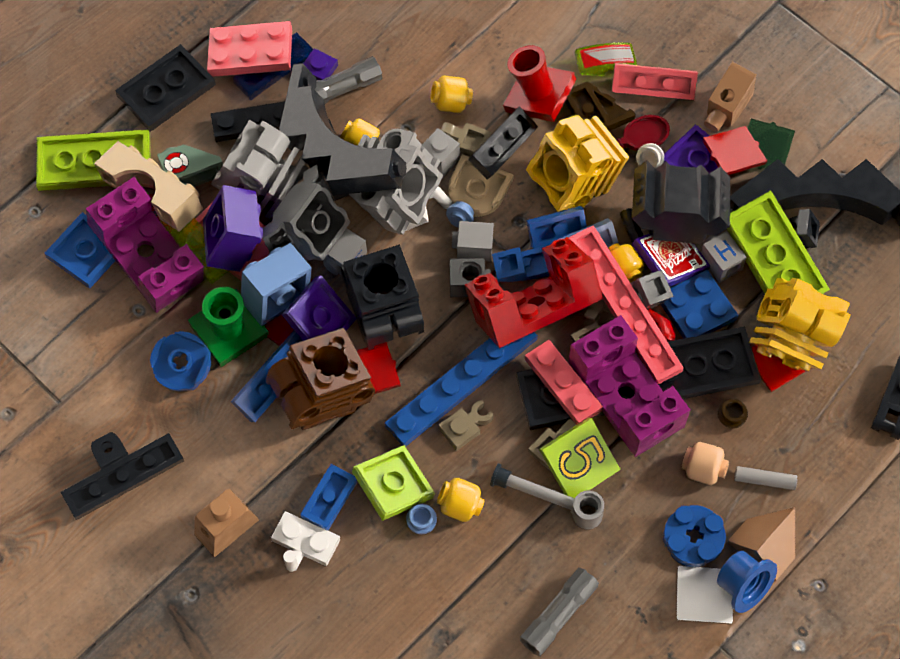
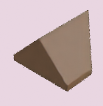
(768, 537)

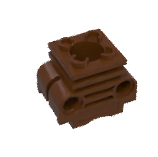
(321, 380)

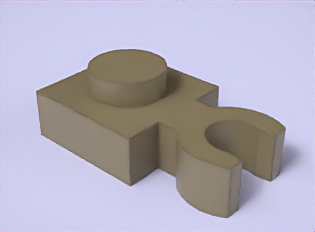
(463, 427)

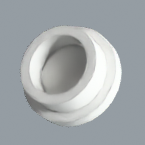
(652, 153)

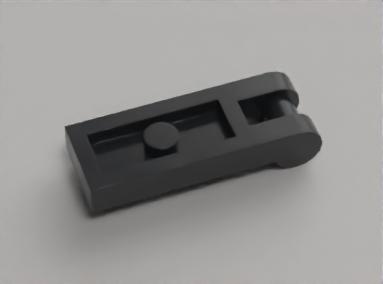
(890, 404)

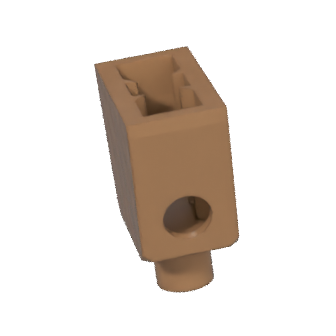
(730, 97)
(224, 522)

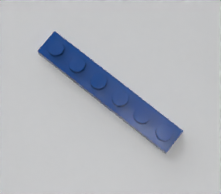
(453, 388)

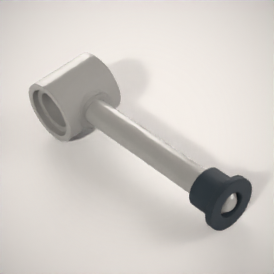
(503, 478)

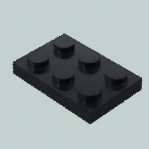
(165, 87)

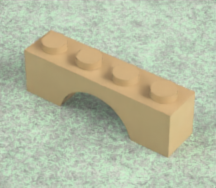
(172, 201)

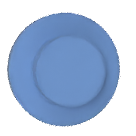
(460, 212)
(421, 519)

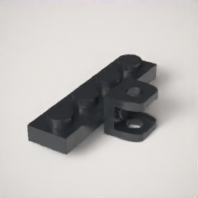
(120, 472)

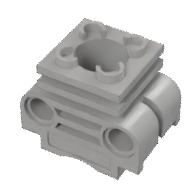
(258, 165)
(399, 207)

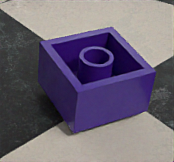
(232, 228)

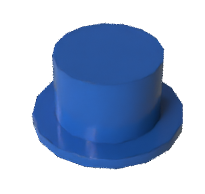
(746, 580)

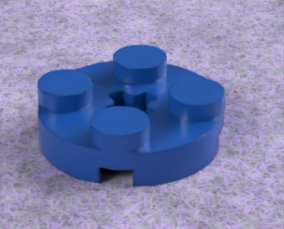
(174, 346)
(709, 526)

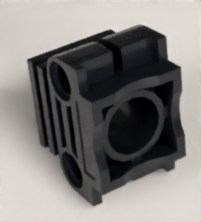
(384, 313)

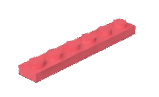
(624, 301)

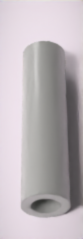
(765, 478)

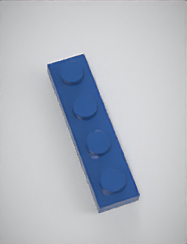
(257, 394)

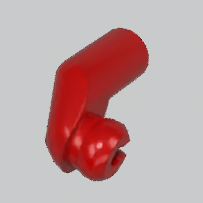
(664, 325)

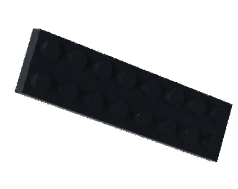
(710, 366)

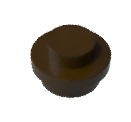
(732, 413)

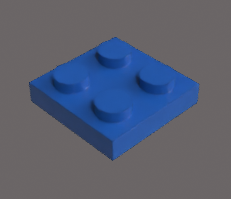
(80, 253)
(699, 306)

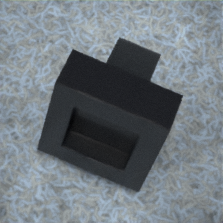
(807, 227)

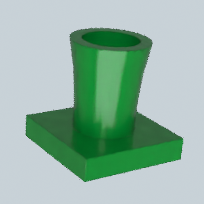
(226, 325)

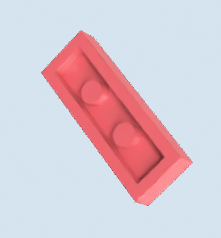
(654, 81)
(563, 382)

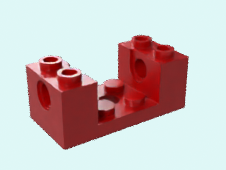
(513, 315)

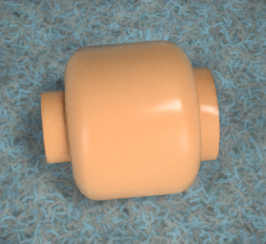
(705, 463)

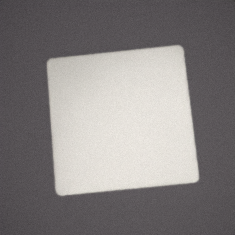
(701, 597)

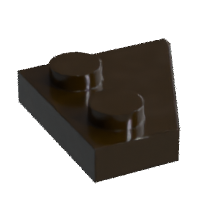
(590, 102)

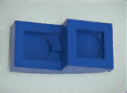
(520, 266)

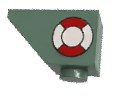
(190, 164)

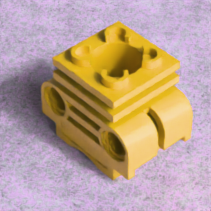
(577, 162)
(798, 322)

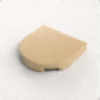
(474, 189)

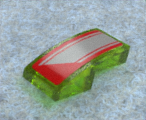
(600, 58)

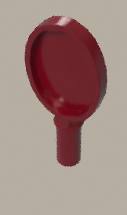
(643, 131)

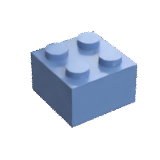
(274, 283)

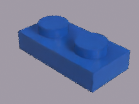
(553, 226)
(329, 497)

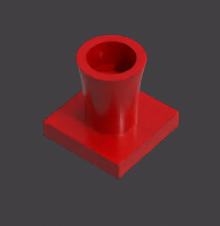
(537, 87)

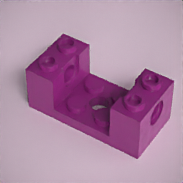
(123, 224)
(608, 362)

